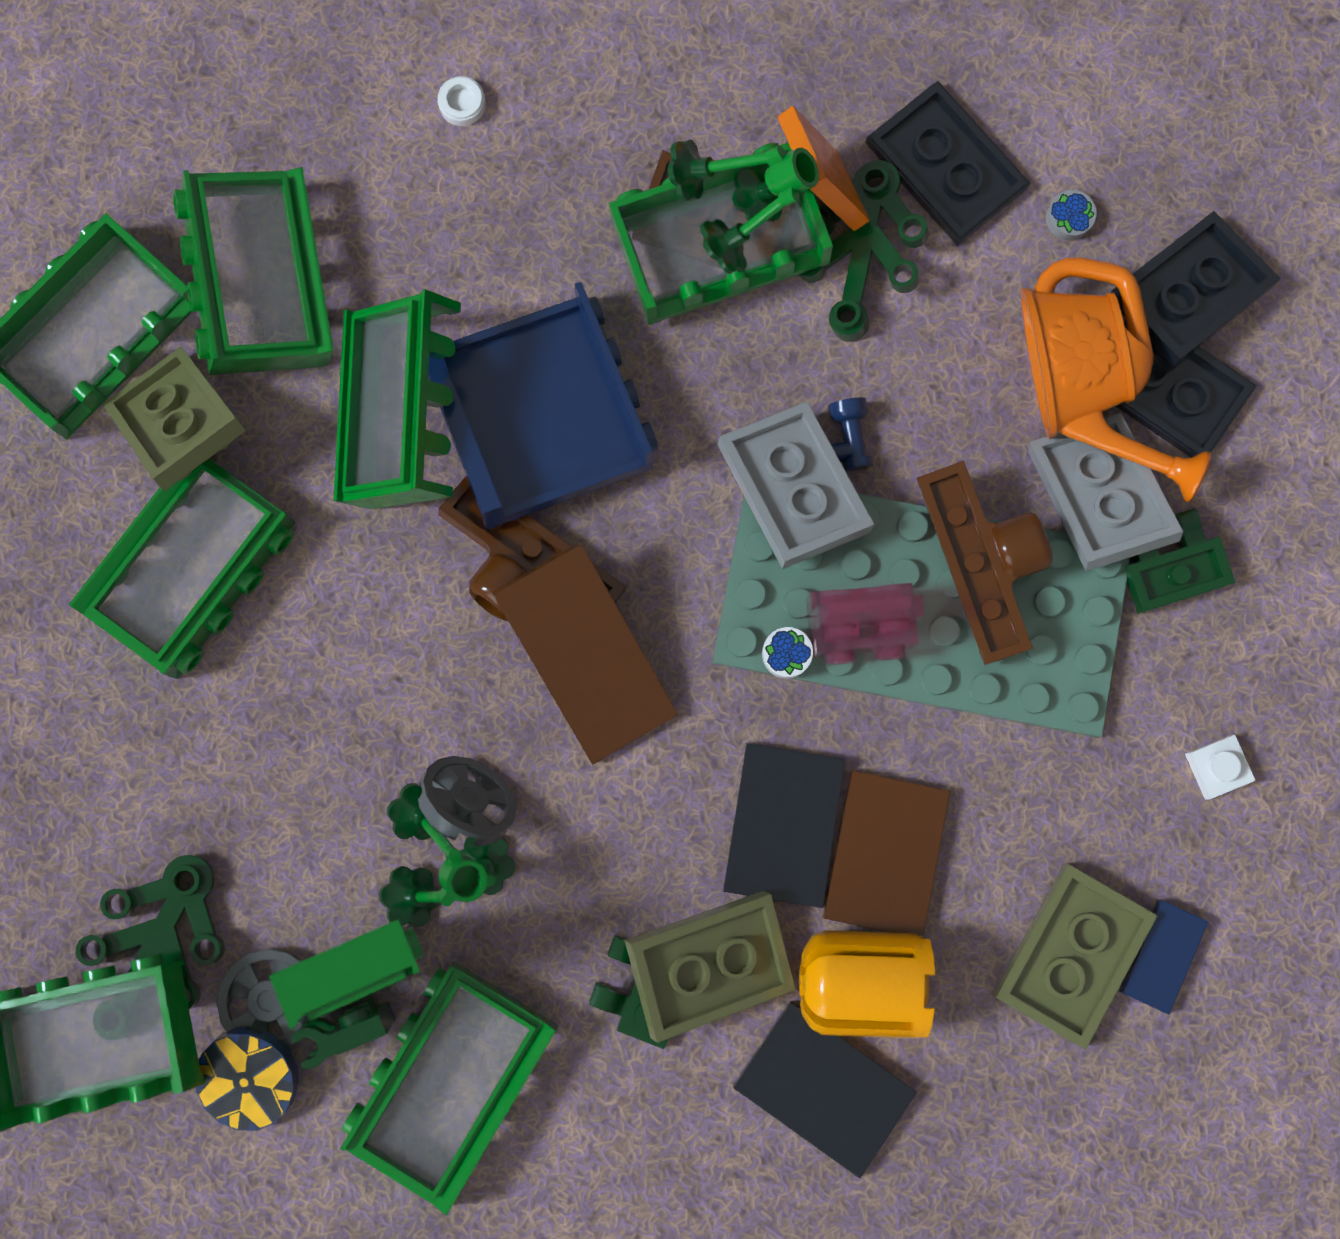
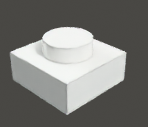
(1220, 767)

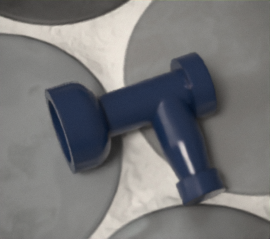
(852, 450)

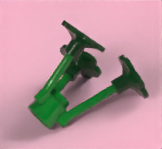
(759, 192)
(462, 876)

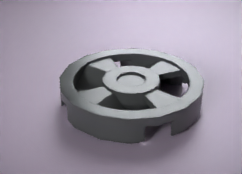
(453, 800)
(261, 998)

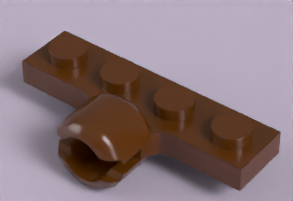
(511, 547)
(985, 559)

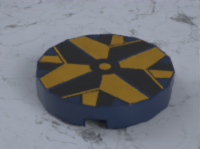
(247, 1079)

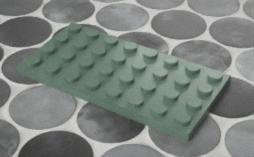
(1065, 610)

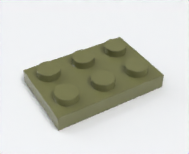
(173, 418)
(1075, 956)
(710, 965)

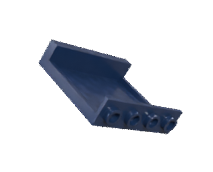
(542, 410)

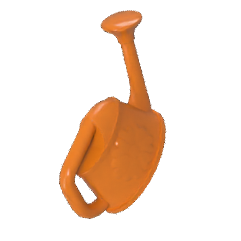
(1091, 362)

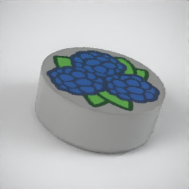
(1071, 215)

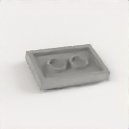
(795, 485)
(1104, 500)

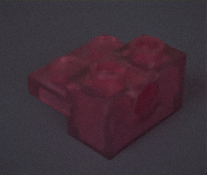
(839, 614)

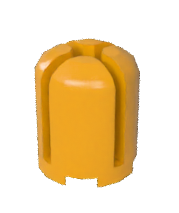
(867, 984)

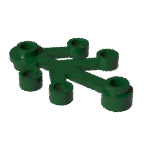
(867, 240)
(160, 934)

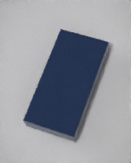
(1164, 957)

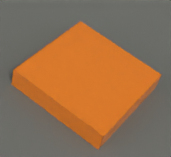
(834, 182)

